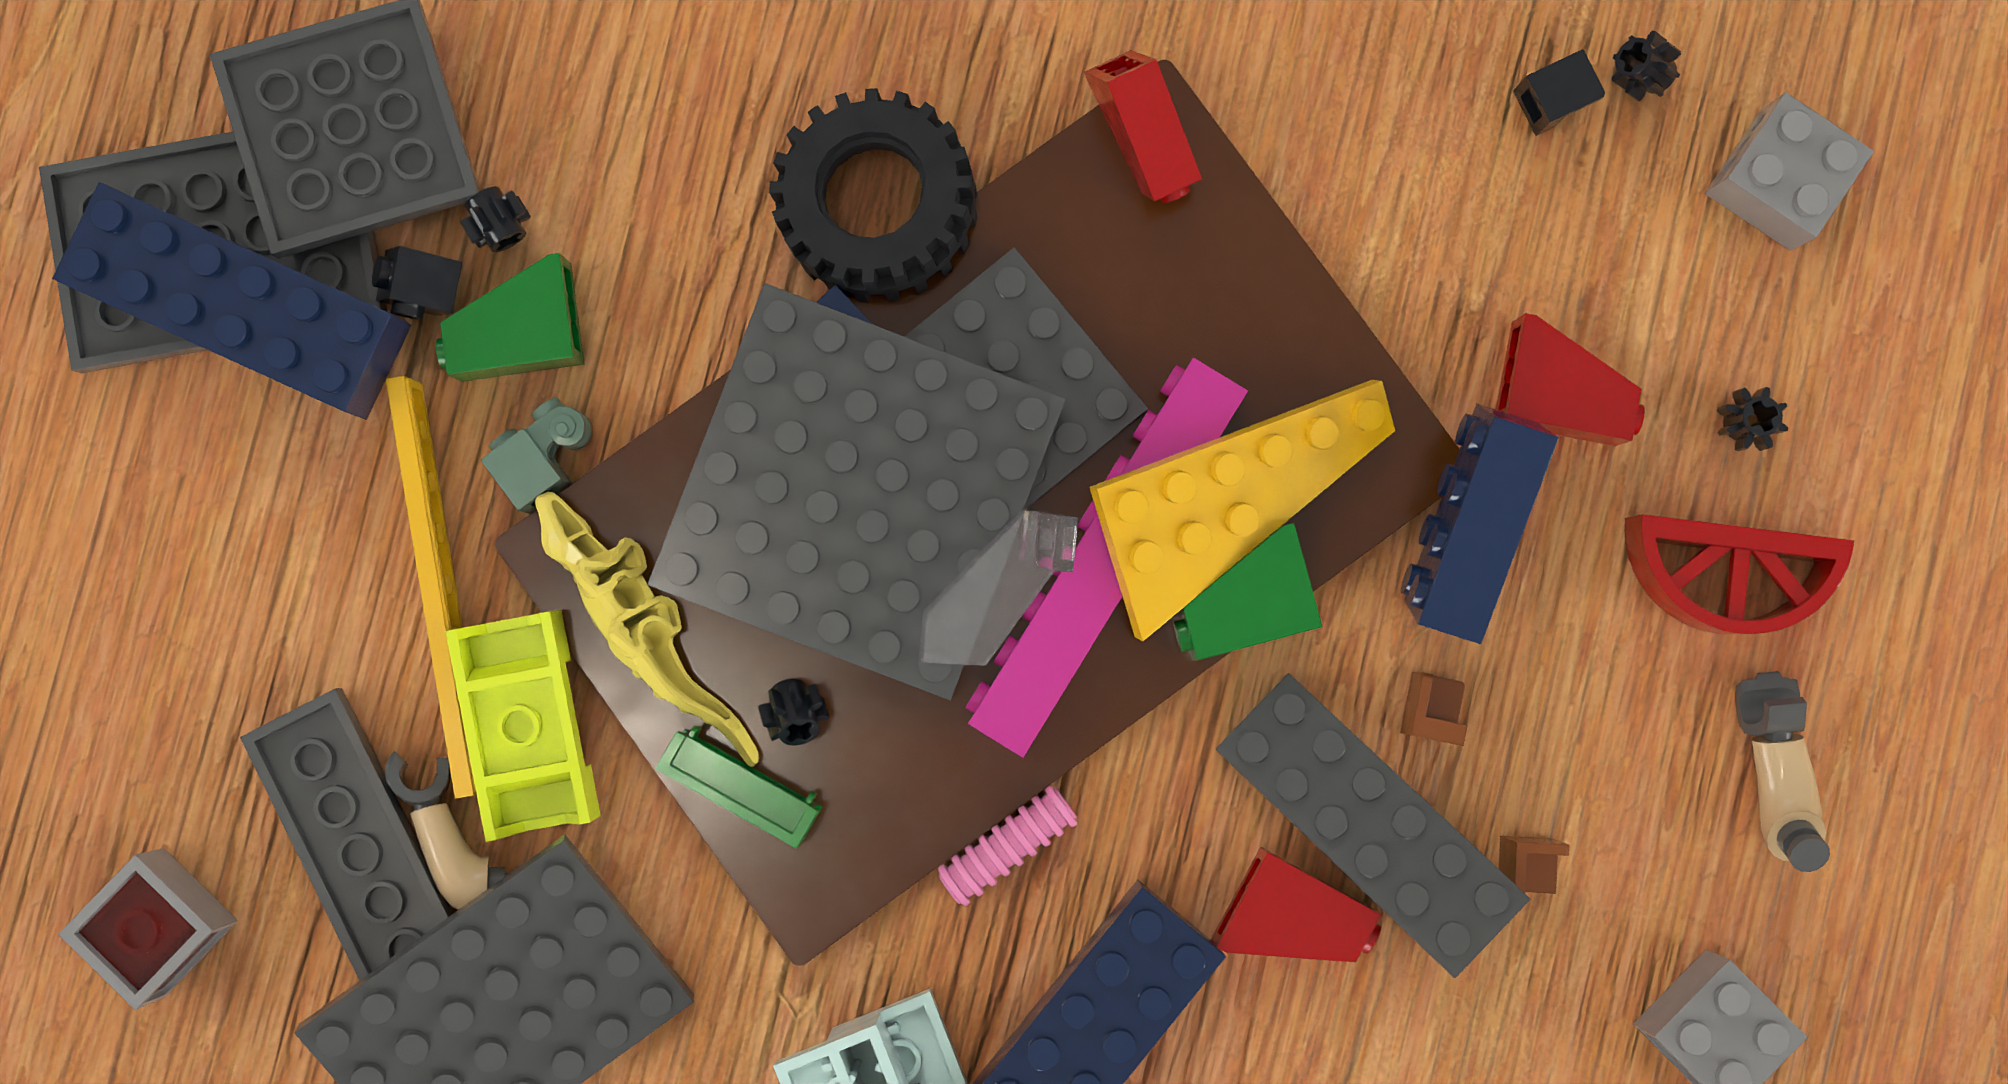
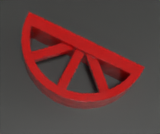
(1829, 556)

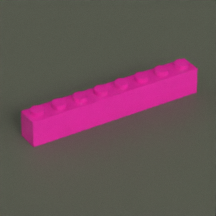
(1082, 601)

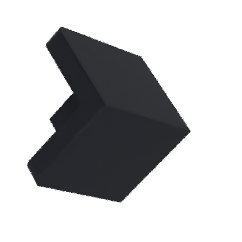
(1558, 91)

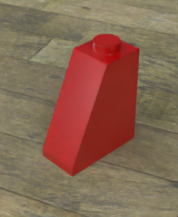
(1145, 125)
(1566, 386)
(1294, 916)

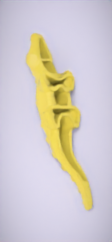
(631, 617)

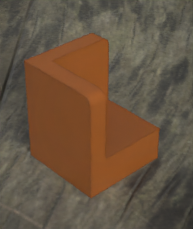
(1434, 709)
(1531, 862)

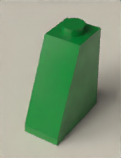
(516, 326)
(1253, 602)

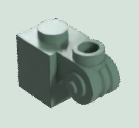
(526, 460)

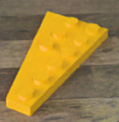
(1206, 508)

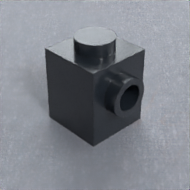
(416, 282)

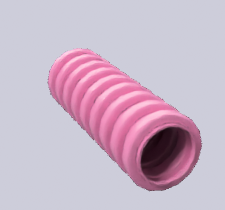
(1007, 846)

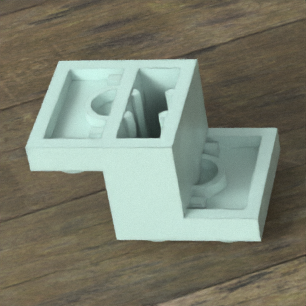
(886, 1046)

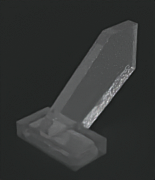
(996, 588)

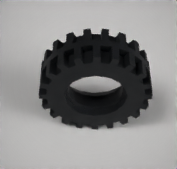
(890, 260)

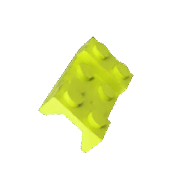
(521, 724)

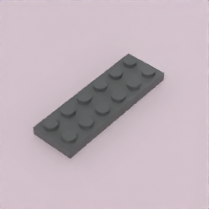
(1373, 825)
(347, 829)

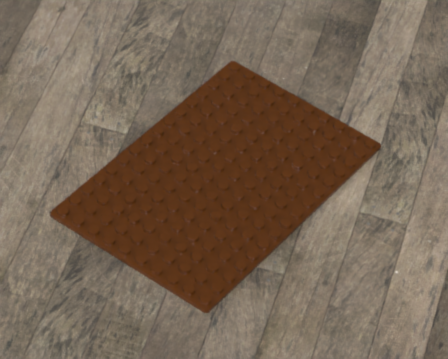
(901, 766)

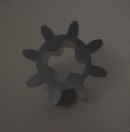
(1646, 65)
(495, 219)
(1768, 419)
(793, 712)

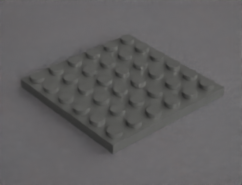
(850, 485)

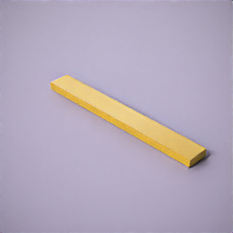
(432, 561)

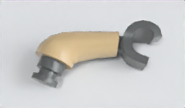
(1785, 777)
(453, 865)

